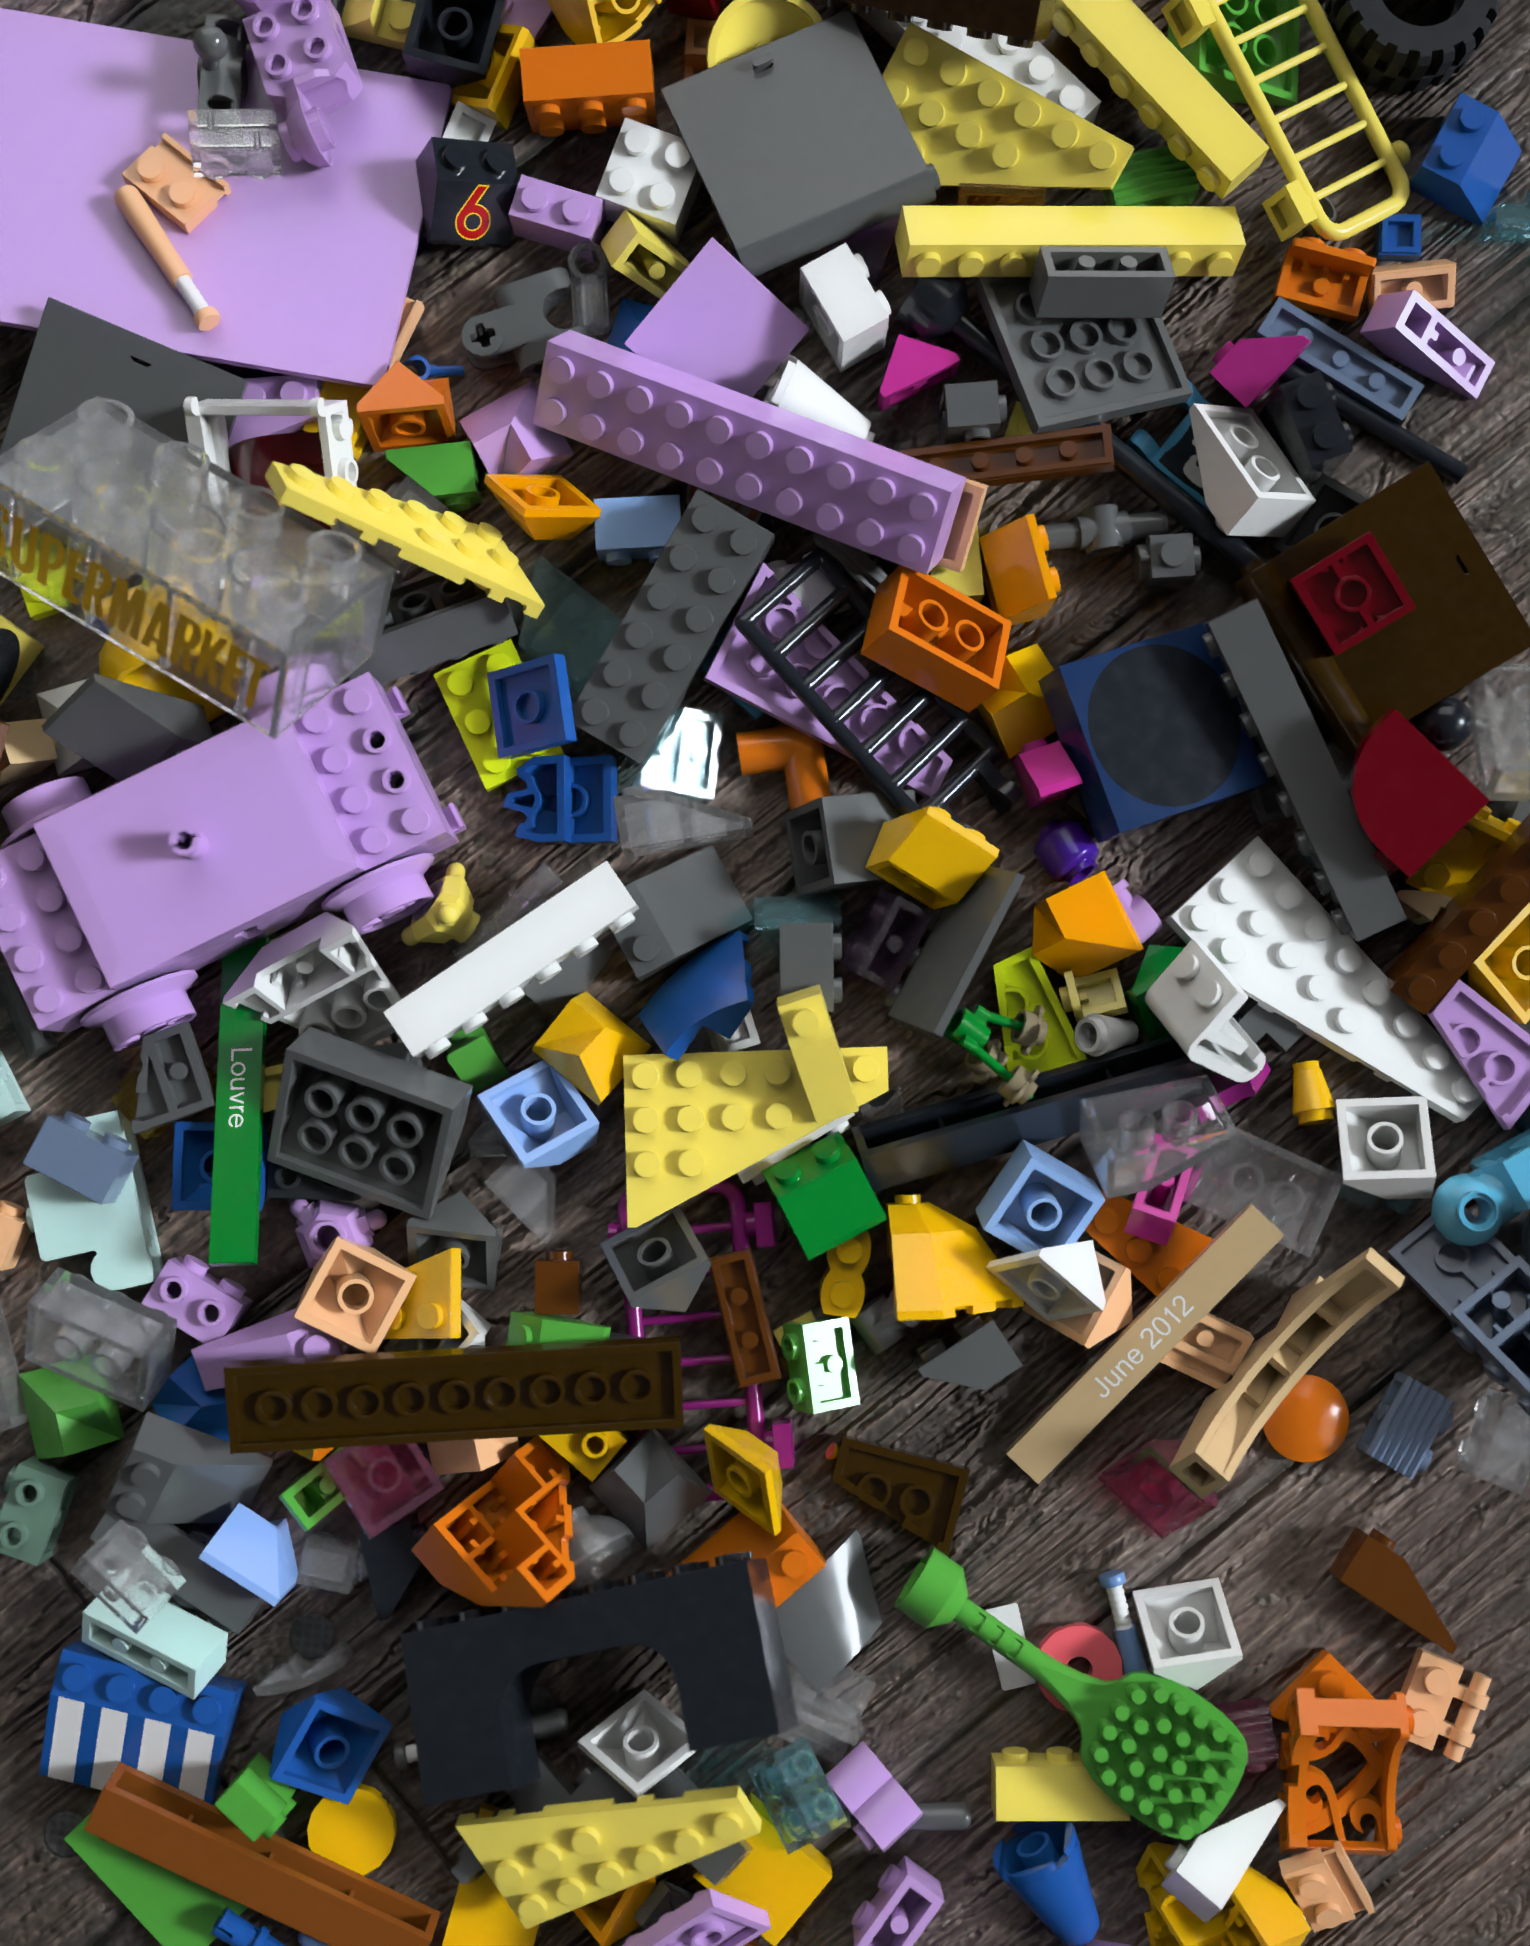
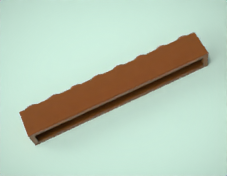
(265, 1875)

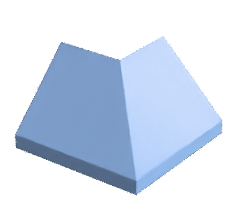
(254, 1554)

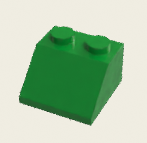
(823, 1195)

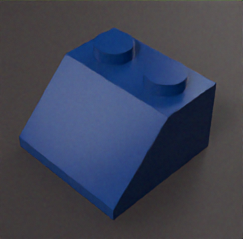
(1467, 160)

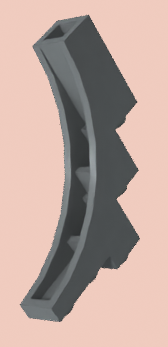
(599, 1785)

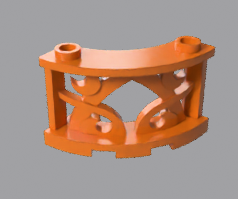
(1361, 1724)

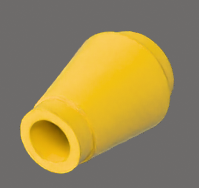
(1311, 1095)

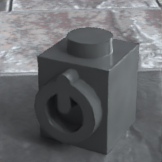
(1166, 561)

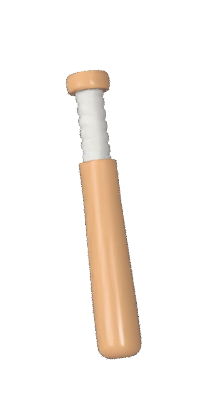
(161, 249)

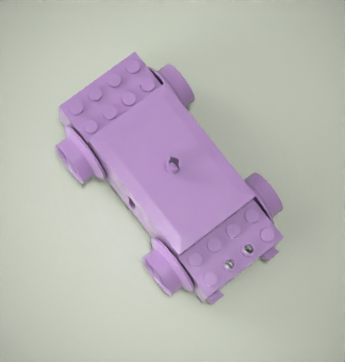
(210, 851)

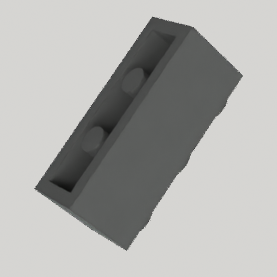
(1101, 281)

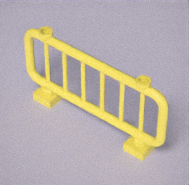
(1297, 203)

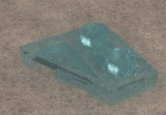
(685, 756)

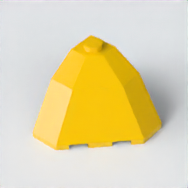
(939, 1263)
(1254, 1914)

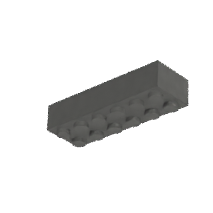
(672, 626)

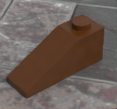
(1387, 1580)

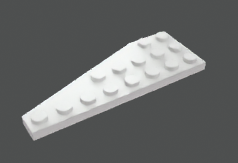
(1300, 966)

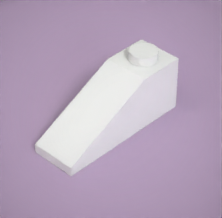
(1214, 1862)

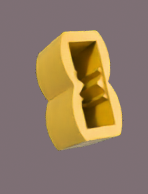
(842, 1283)

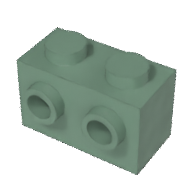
(35, 1509)

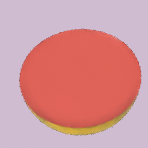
(832, 1451)

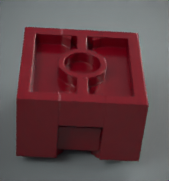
(1351, 594)

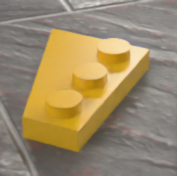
(433, 1301)

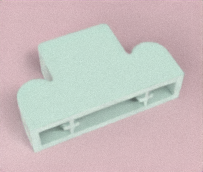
(118, 1231)

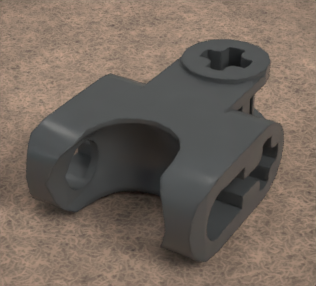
(519, 324)

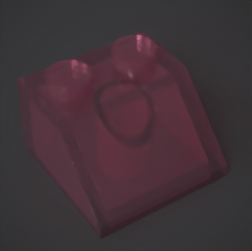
(382, 1482)

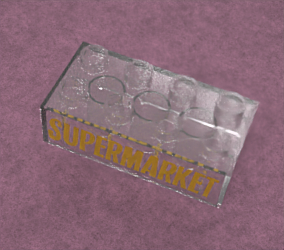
(188, 564)

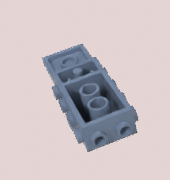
(1483, 1296)

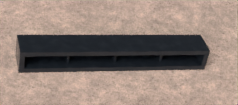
(981, 1128)

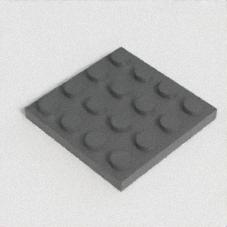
(1080, 367)

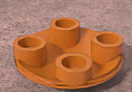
(1309, 1421)

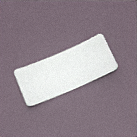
(1009, 1674)

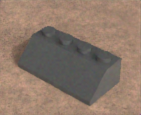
(433, 623)

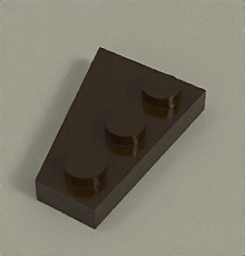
(906, 1486)

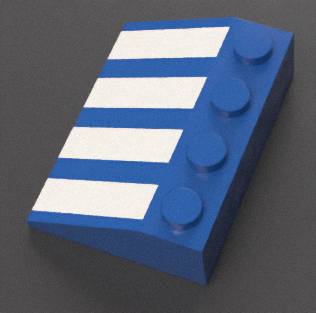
(116, 1714)

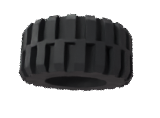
(1407, 53)

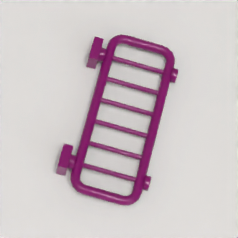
(743, 1226)

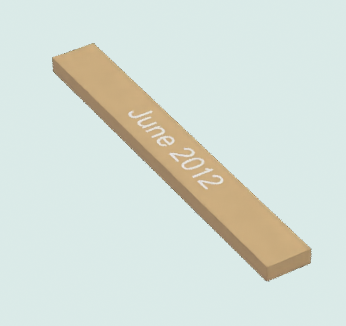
(1144, 1342)

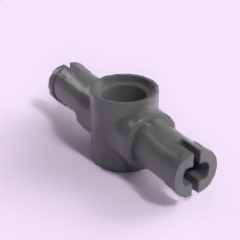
(1105, 530)

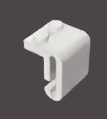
(1197, 1007)

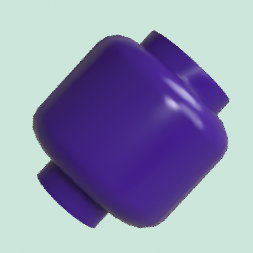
(1066, 851)

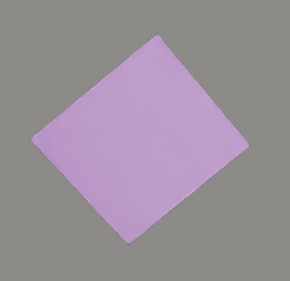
(719, 324)

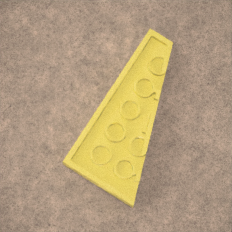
(424, 537)
(597, 1847)

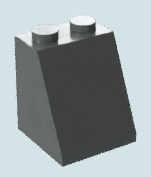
(835, 839)

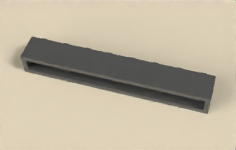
(1303, 770)

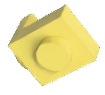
(1093, 994)

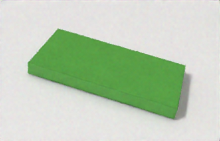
(163, 1901)

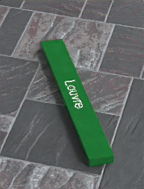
(238, 1123)

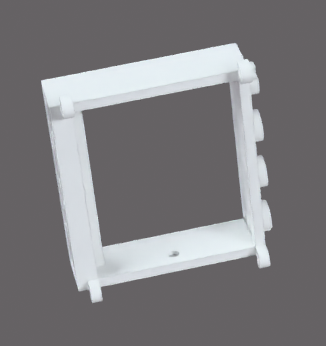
(208, 431)

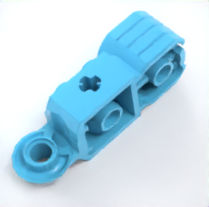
(1498, 1186)

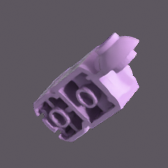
(303, 70)

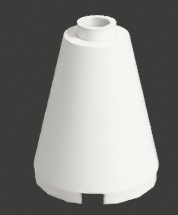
(809, 396)

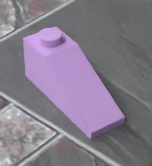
(1427, 342)
(270, 1339)

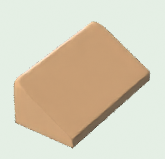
(1430, 278)

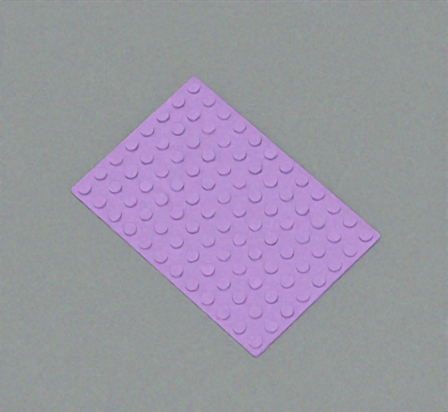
(294, 263)

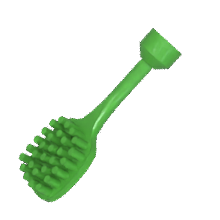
(1142, 1736)

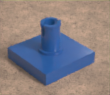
(531, 706)

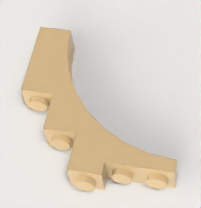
(1275, 1364)

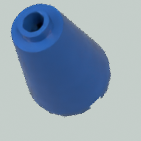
(1050, 1877)

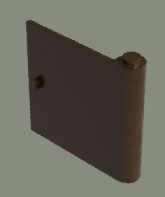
(1452, 637)

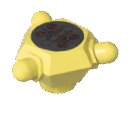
(447, 914)

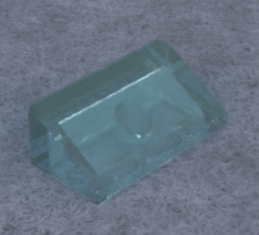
(807, 909)

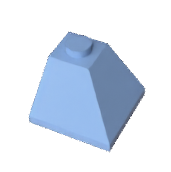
(541, 1116)

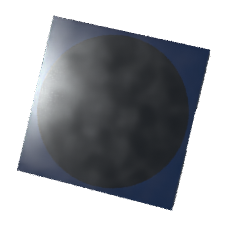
(1151, 732)

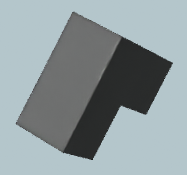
(1274, 1027)

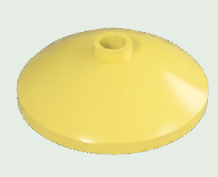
(755, 23)

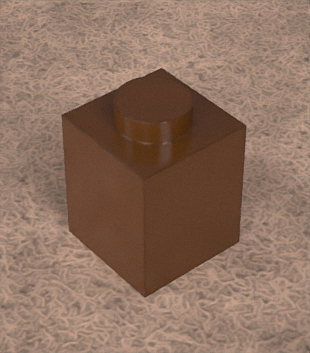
(558, 1283)

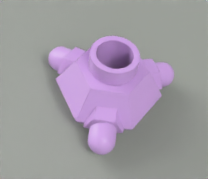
(326, 1219)

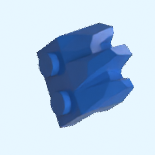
(567, 800)

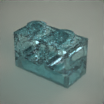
(797, 1795)

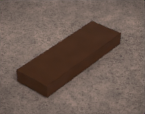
(745, 1317)

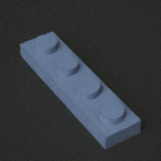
(1344, 362)

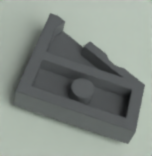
(171, 1079)

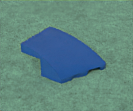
(705, 992)

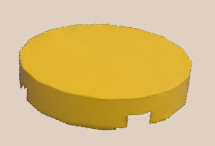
(354, 1833)

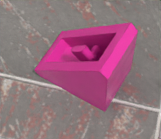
(914, 369)

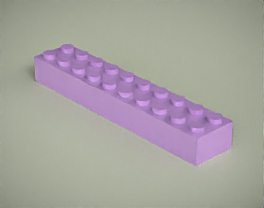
(748, 451)

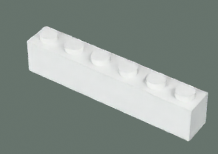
(511, 961)

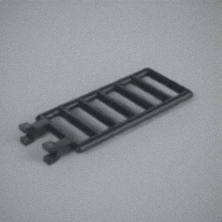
(998, 789)

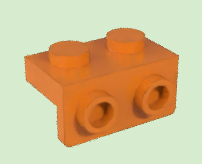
(1324, 278)

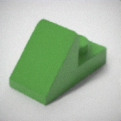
(476, 1059)
(312, 1495)

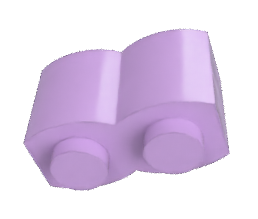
(872, 1798)

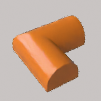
(790, 751)

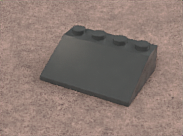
(951, 954)
(367, 1121)

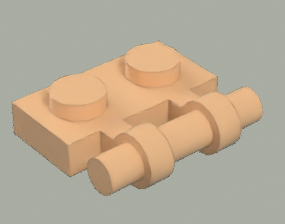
(1429, 1691)

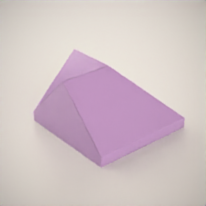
(509, 440)

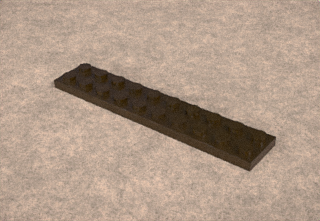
(453, 1394)

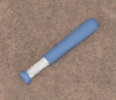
(1124, 1631)

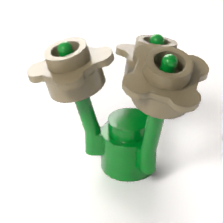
(986, 1057)

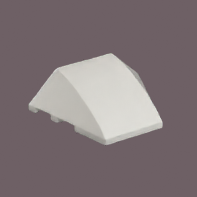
(320, 981)

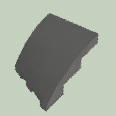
(830, 1614)

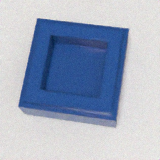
(1398, 238)

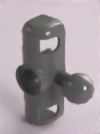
(221, 62)

